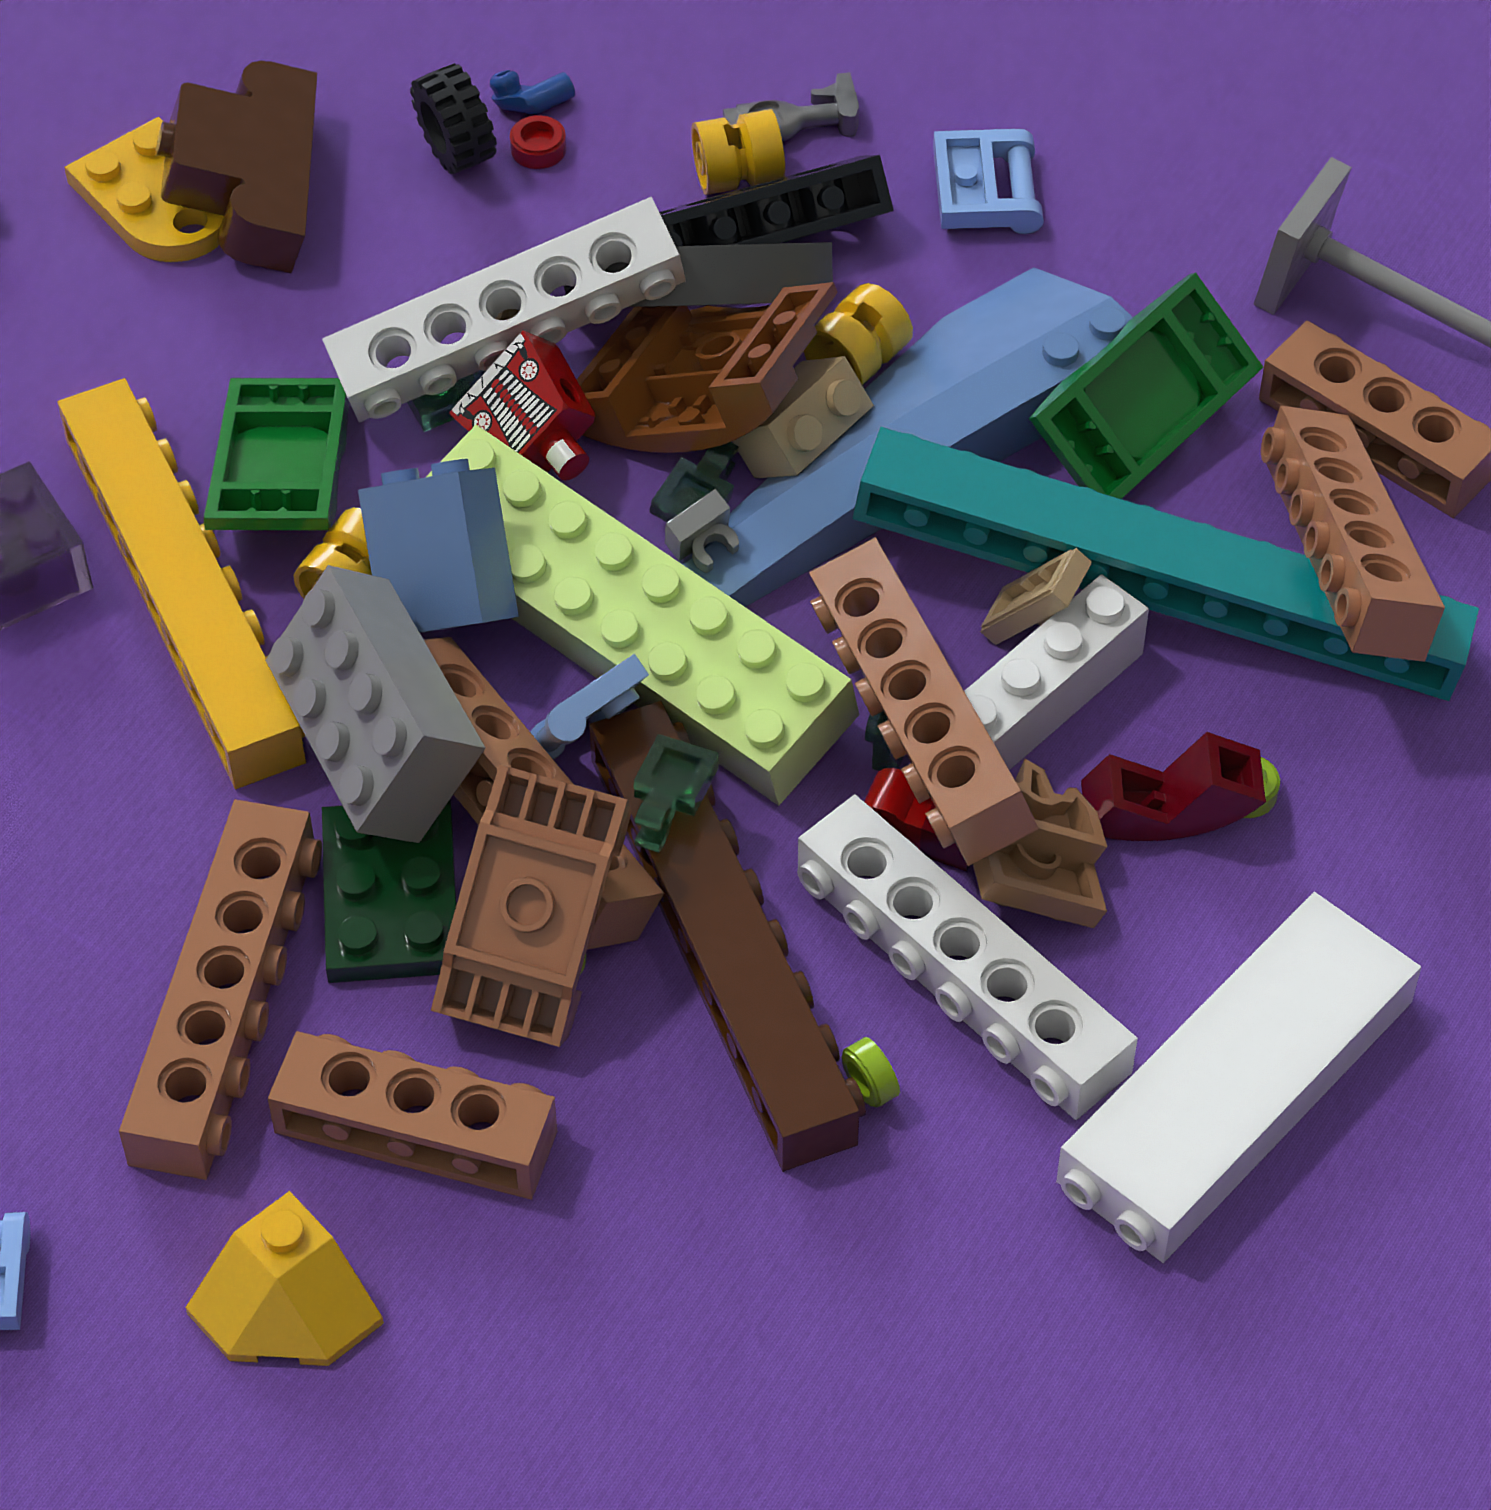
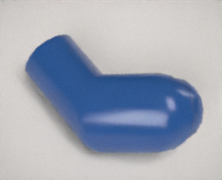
(530, 99)

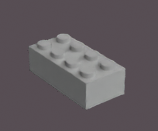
(374, 705)

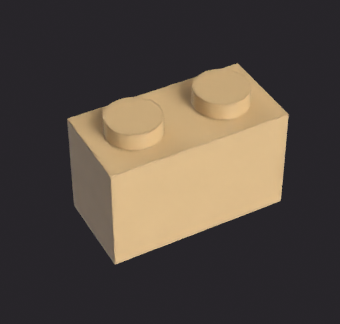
(807, 421)

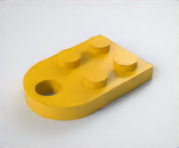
(125, 190)

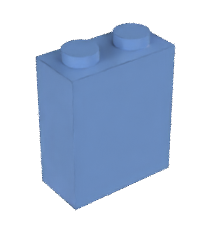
(441, 544)

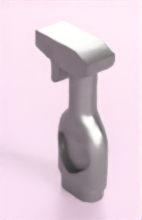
(830, 107)

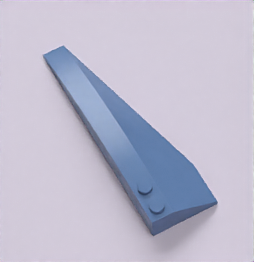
(958, 386)

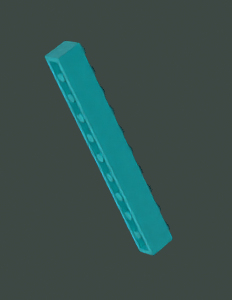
(1150, 554)

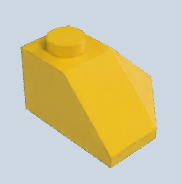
(283, 1292)

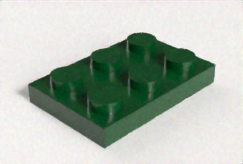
(386, 900)

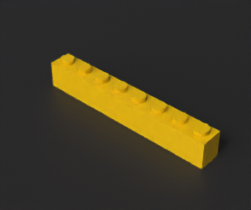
(182, 582)

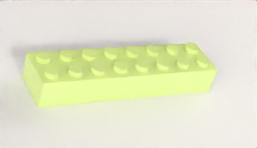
(710, 660)

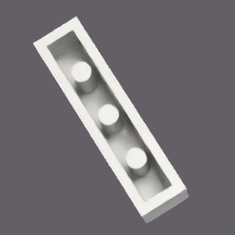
(1059, 668)

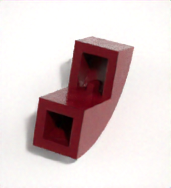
(1197, 793)

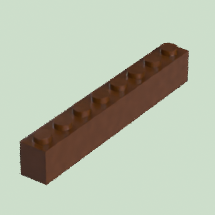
(737, 958)

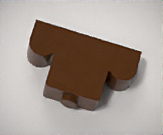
(245, 160)

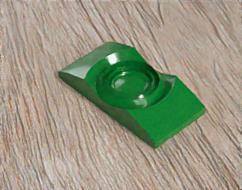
(1146, 390)
(278, 455)

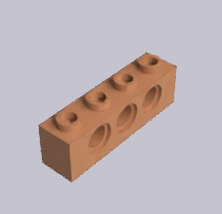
(1403, 427)
(436, 1141)

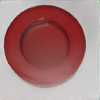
(538, 142)

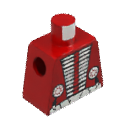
(532, 406)

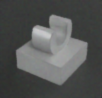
(698, 526)

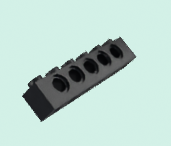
(782, 207)

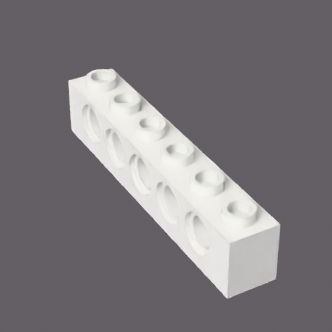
(520, 283)
(999, 963)

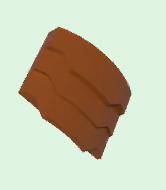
(699, 374)

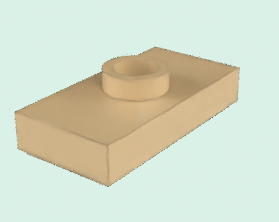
(1035, 596)

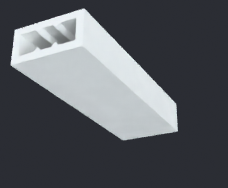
(1236, 1077)

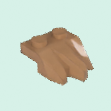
(1053, 866)

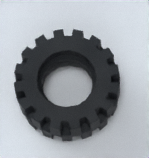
(453, 118)

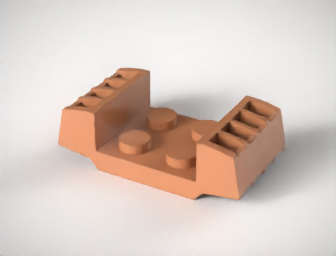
(529, 905)

